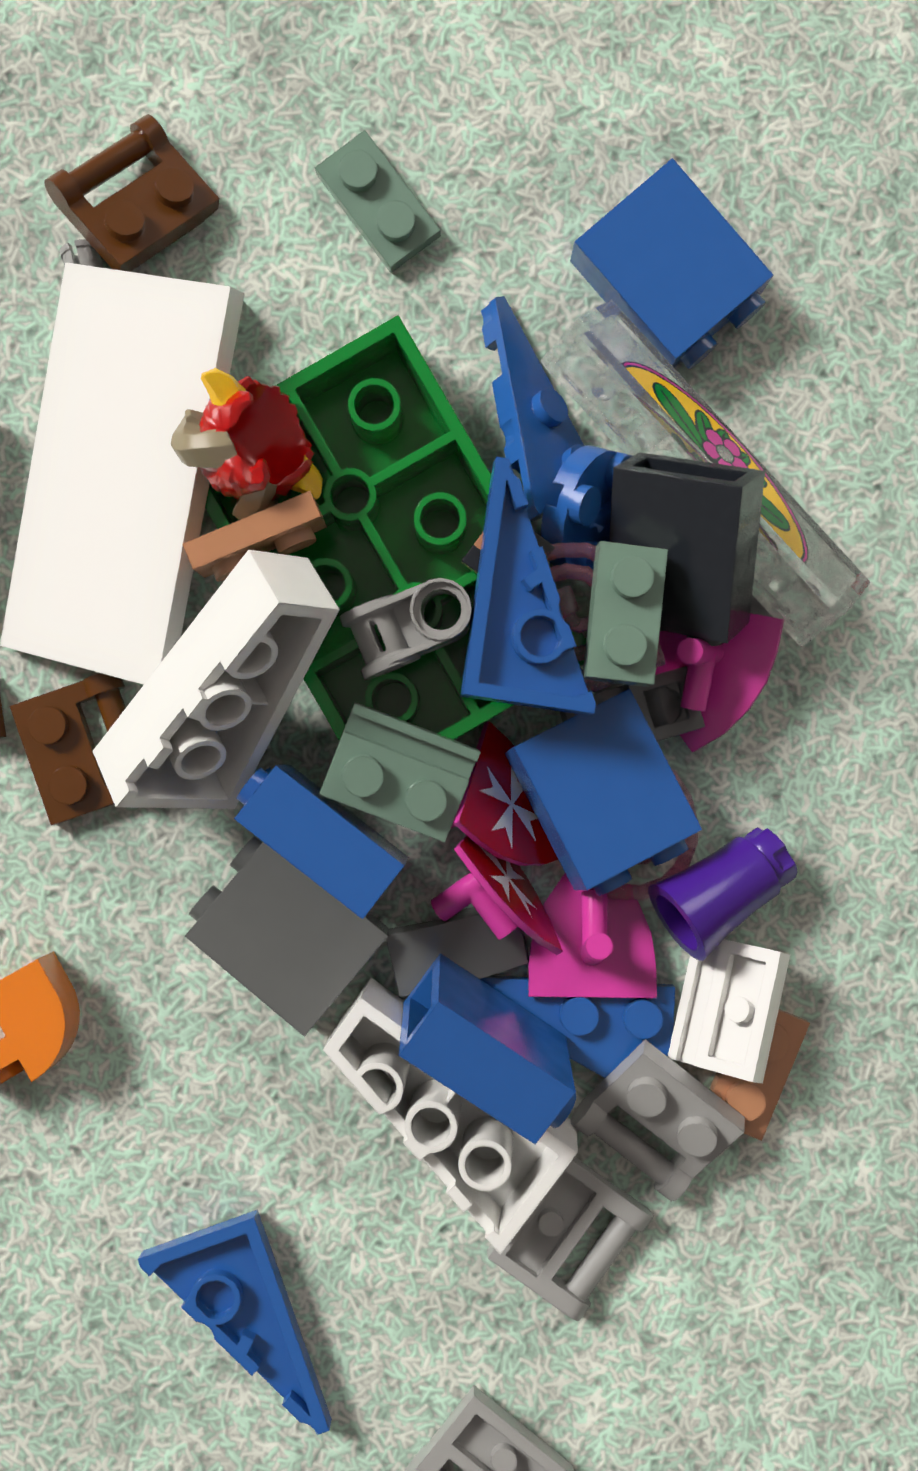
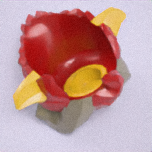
(247, 443)

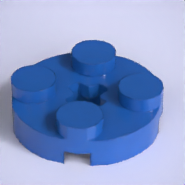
(584, 502)

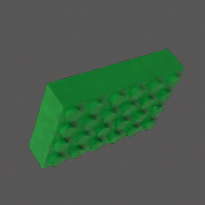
(399, 509)

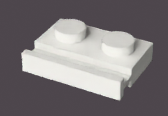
(730, 1010)

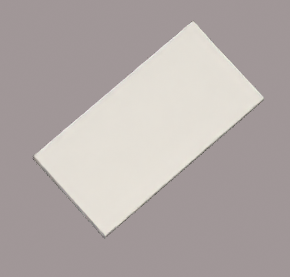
(106, 495)

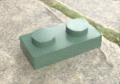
(377, 201)
(625, 614)

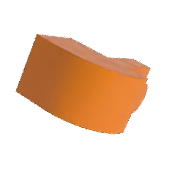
(37, 1018)

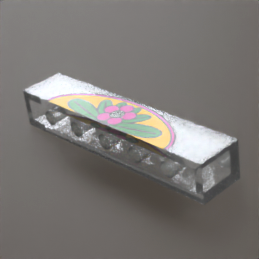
(655, 411)

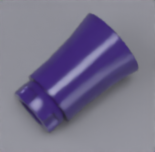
(722, 890)

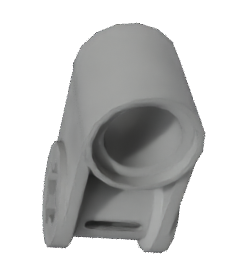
(404, 626)

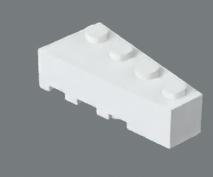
(220, 689)
(477, 1157)

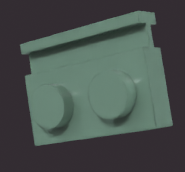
(399, 772)

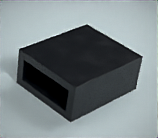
(711, 532)

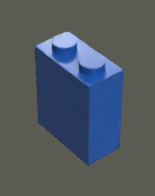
(673, 266)
(604, 794)
(319, 837)
(488, 1050)

